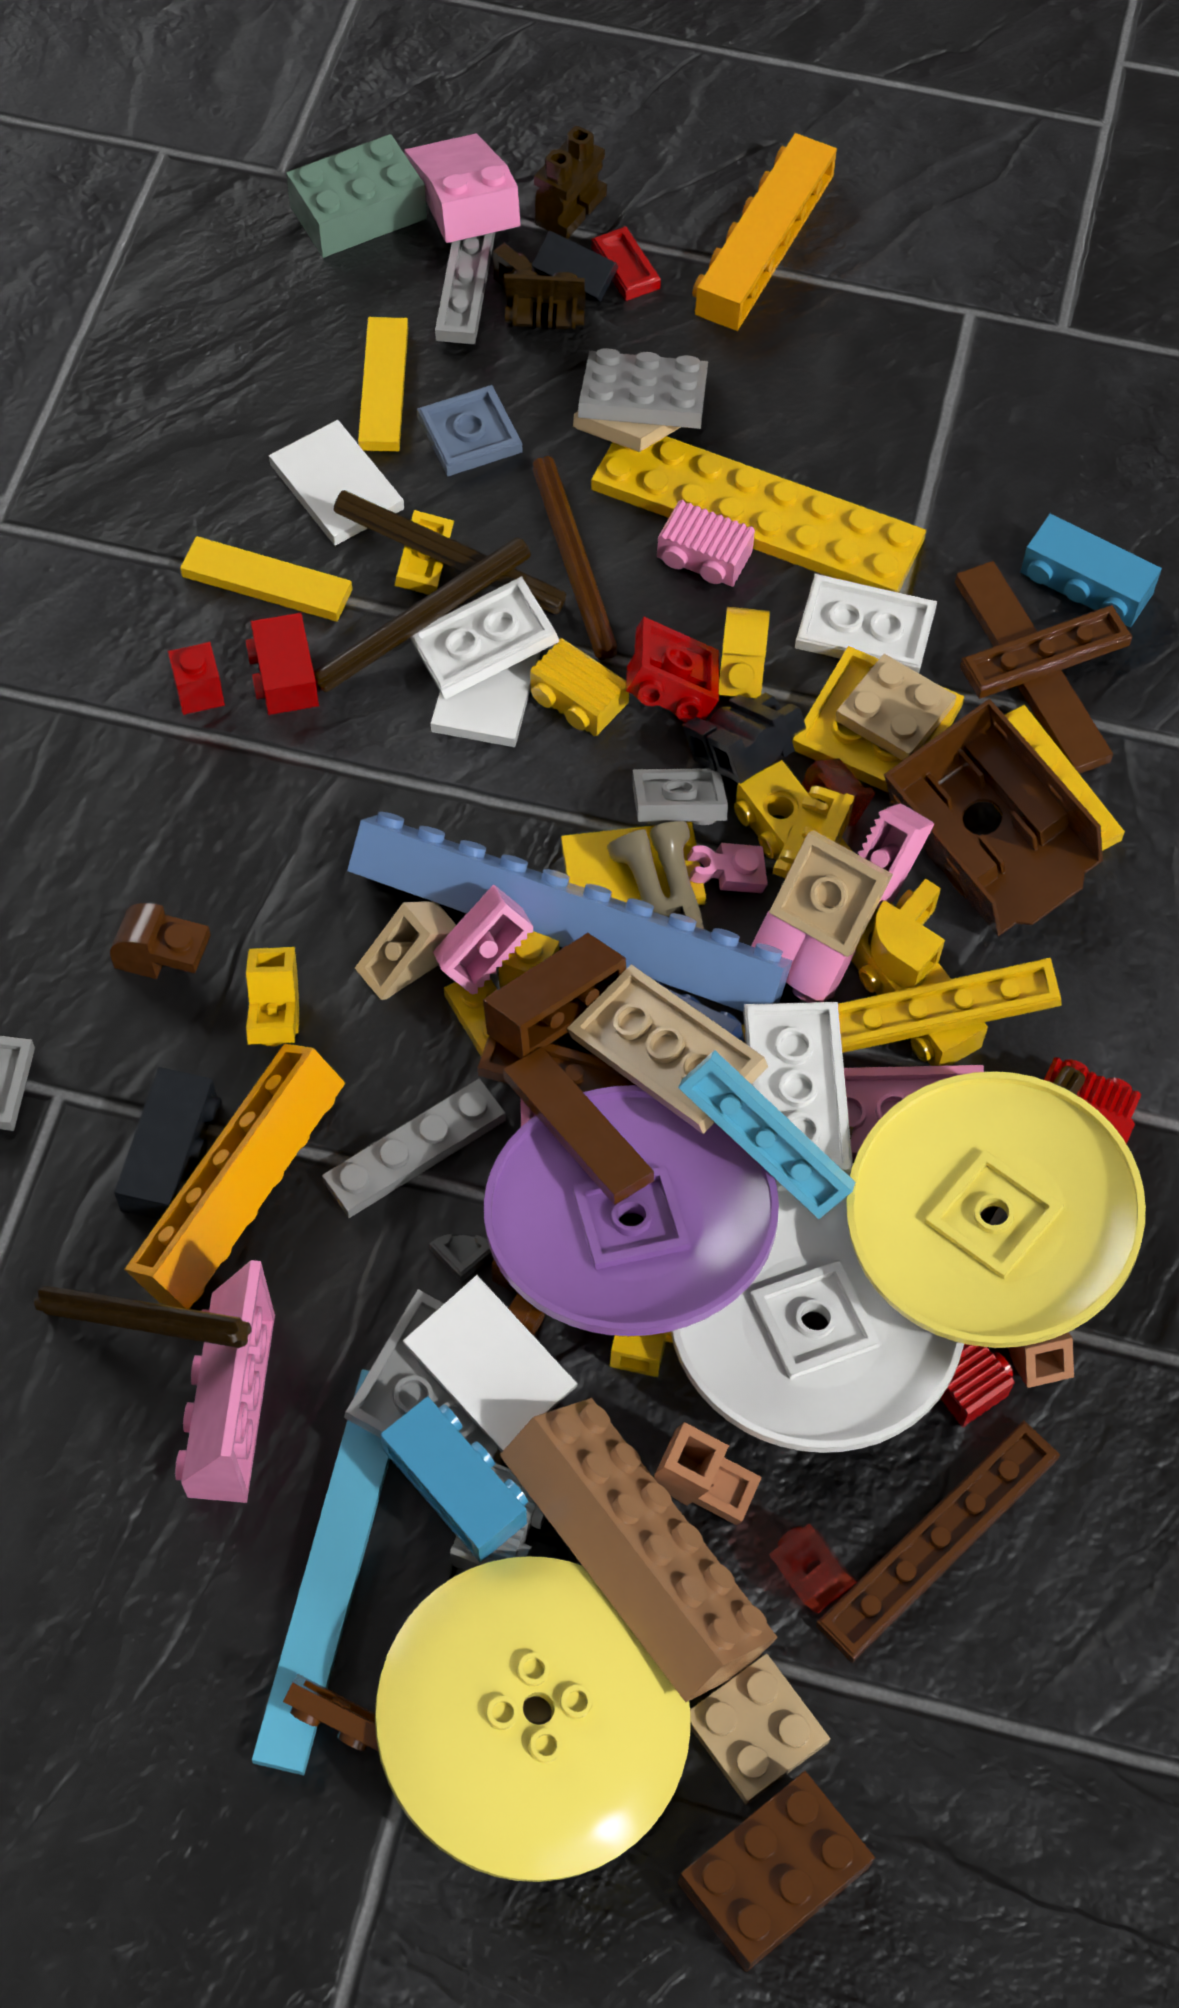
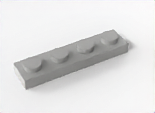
(464, 289)
(413, 1148)

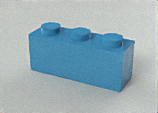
(1089, 569)
(455, 1477)

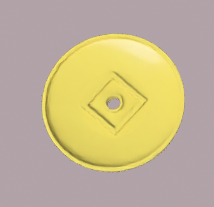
(1007, 1145)
(485, 1778)

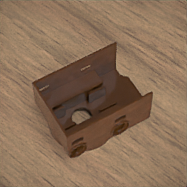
(1044, 831)

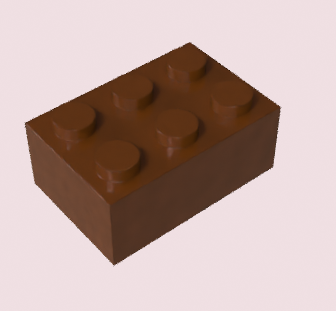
(775, 1871)

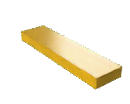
(383, 384)
(266, 578)

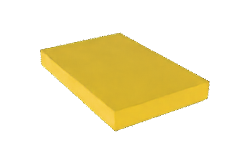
(590, 863)

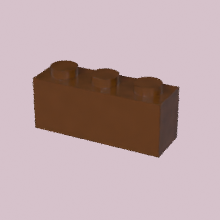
(551, 995)

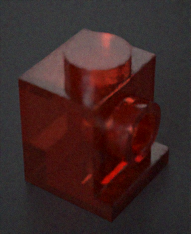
(837, 777)
(825, 1582)

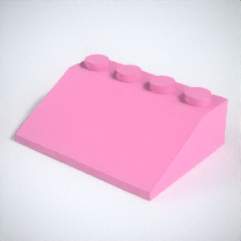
(228, 1395)

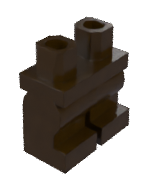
(569, 184)

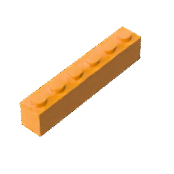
(764, 231)
(235, 1177)

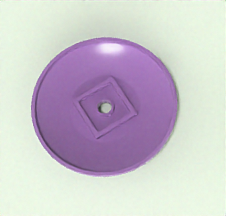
(694, 1253)

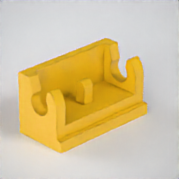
(825, 818)

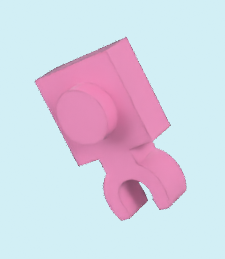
(735, 865)

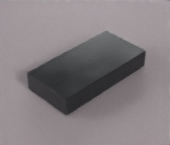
(563, 255)

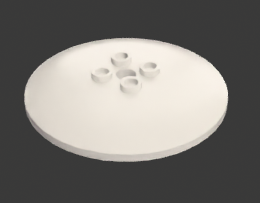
(805, 1386)

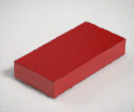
(635, 273)

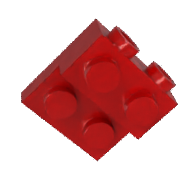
(673, 671)

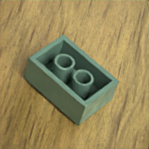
(356, 195)

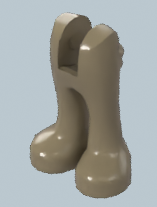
(669, 842)

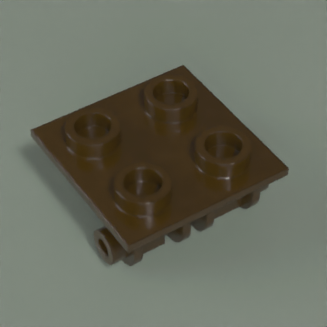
(559, 291)

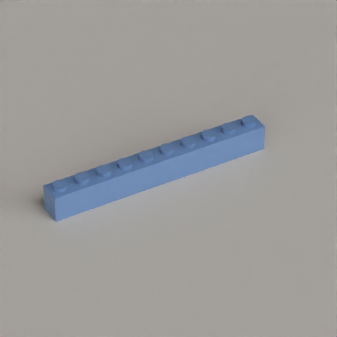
(657, 945)

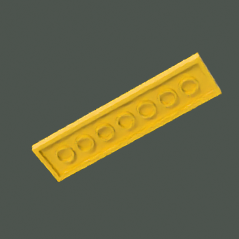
(786, 516)

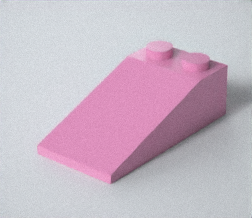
(466, 187)

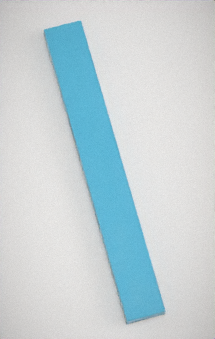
(324, 1593)

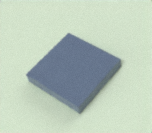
(469, 430)

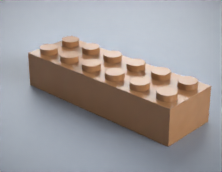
(638, 1547)

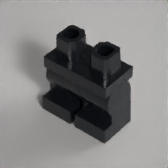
(744, 736)

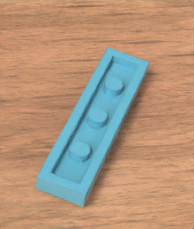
(767, 1134)

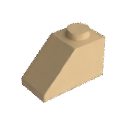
(405, 947)

